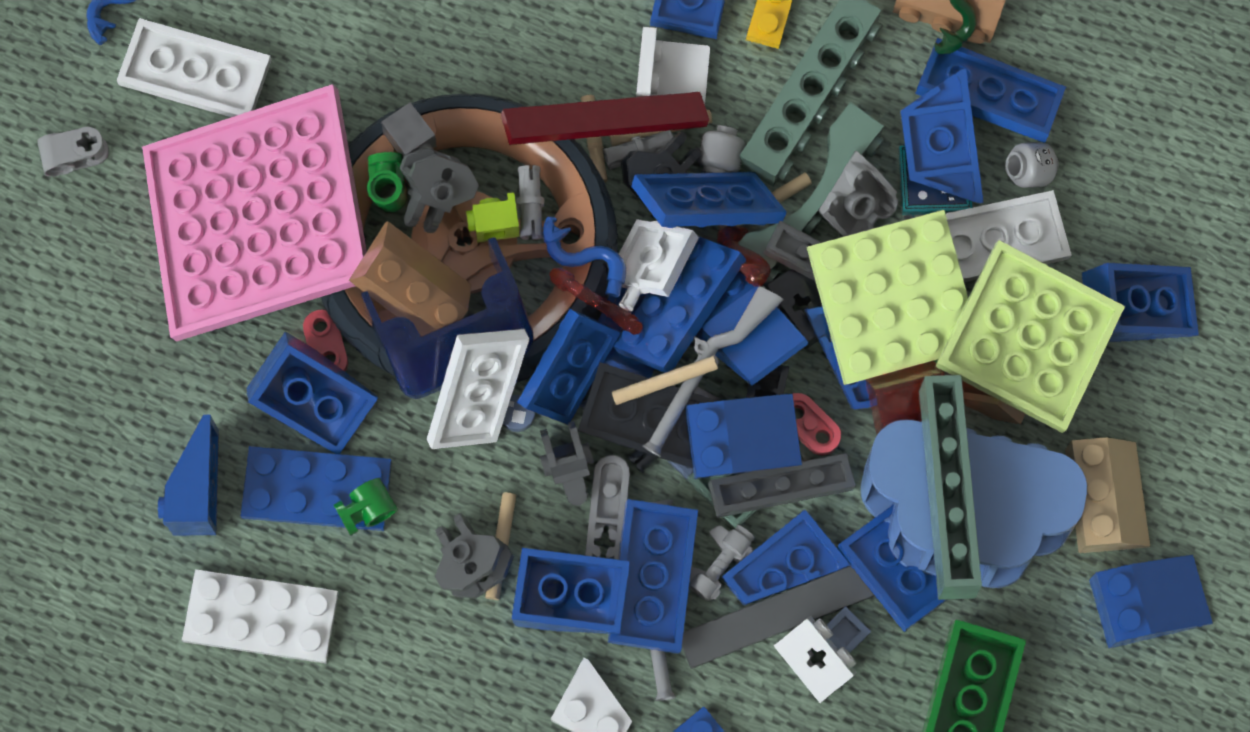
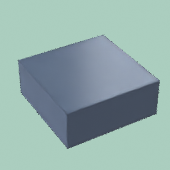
(847, 630)

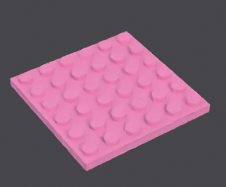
(254, 213)

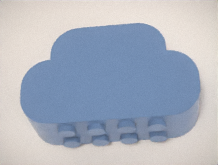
(1021, 498)

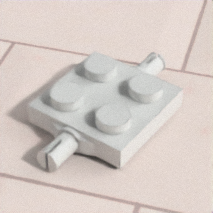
(654, 259)

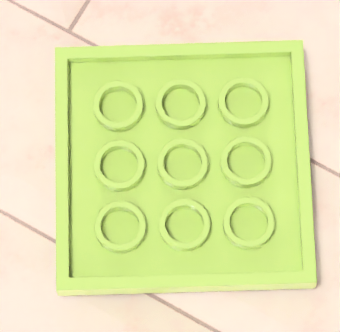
(889, 295)
(1030, 336)

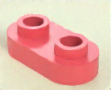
(328, 341)
(815, 422)

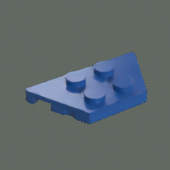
(942, 139)

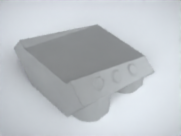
(858, 198)

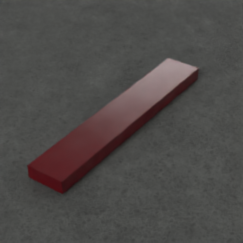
(604, 118)

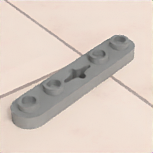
(607, 504)

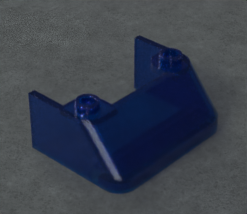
(423, 361)

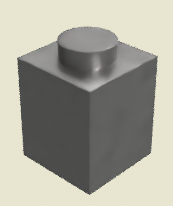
(408, 131)

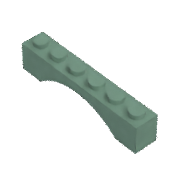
(849, 133)

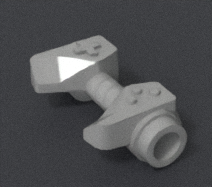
(734, 547)

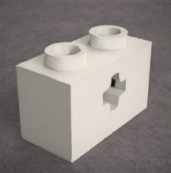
(797, 652)

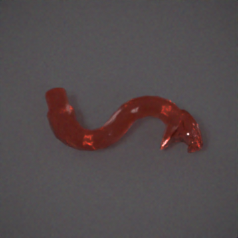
(757, 268)
(566, 282)

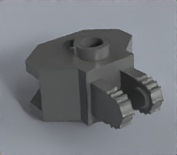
(436, 182)
(568, 464)
(470, 559)

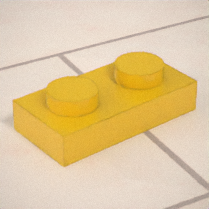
(769, 22)

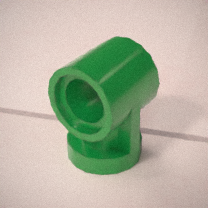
(385, 170)
(369, 504)

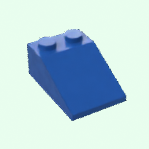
(1155, 299)
(764, 347)
(310, 394)
(743, 435)
(192, 488)
(570, 592)
(1149, 600)

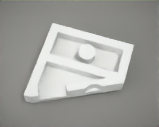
(590, 704)

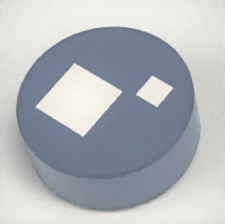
(517, 417)

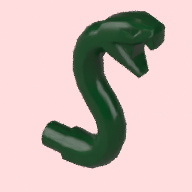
(953, 40)

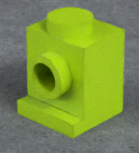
(494, 219)

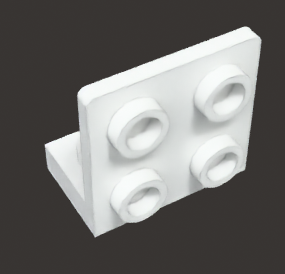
(671, 67)

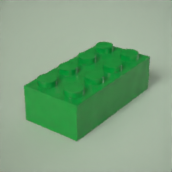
(974, 680)

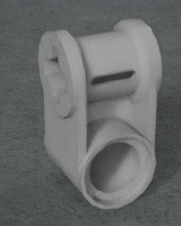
(67, 151)

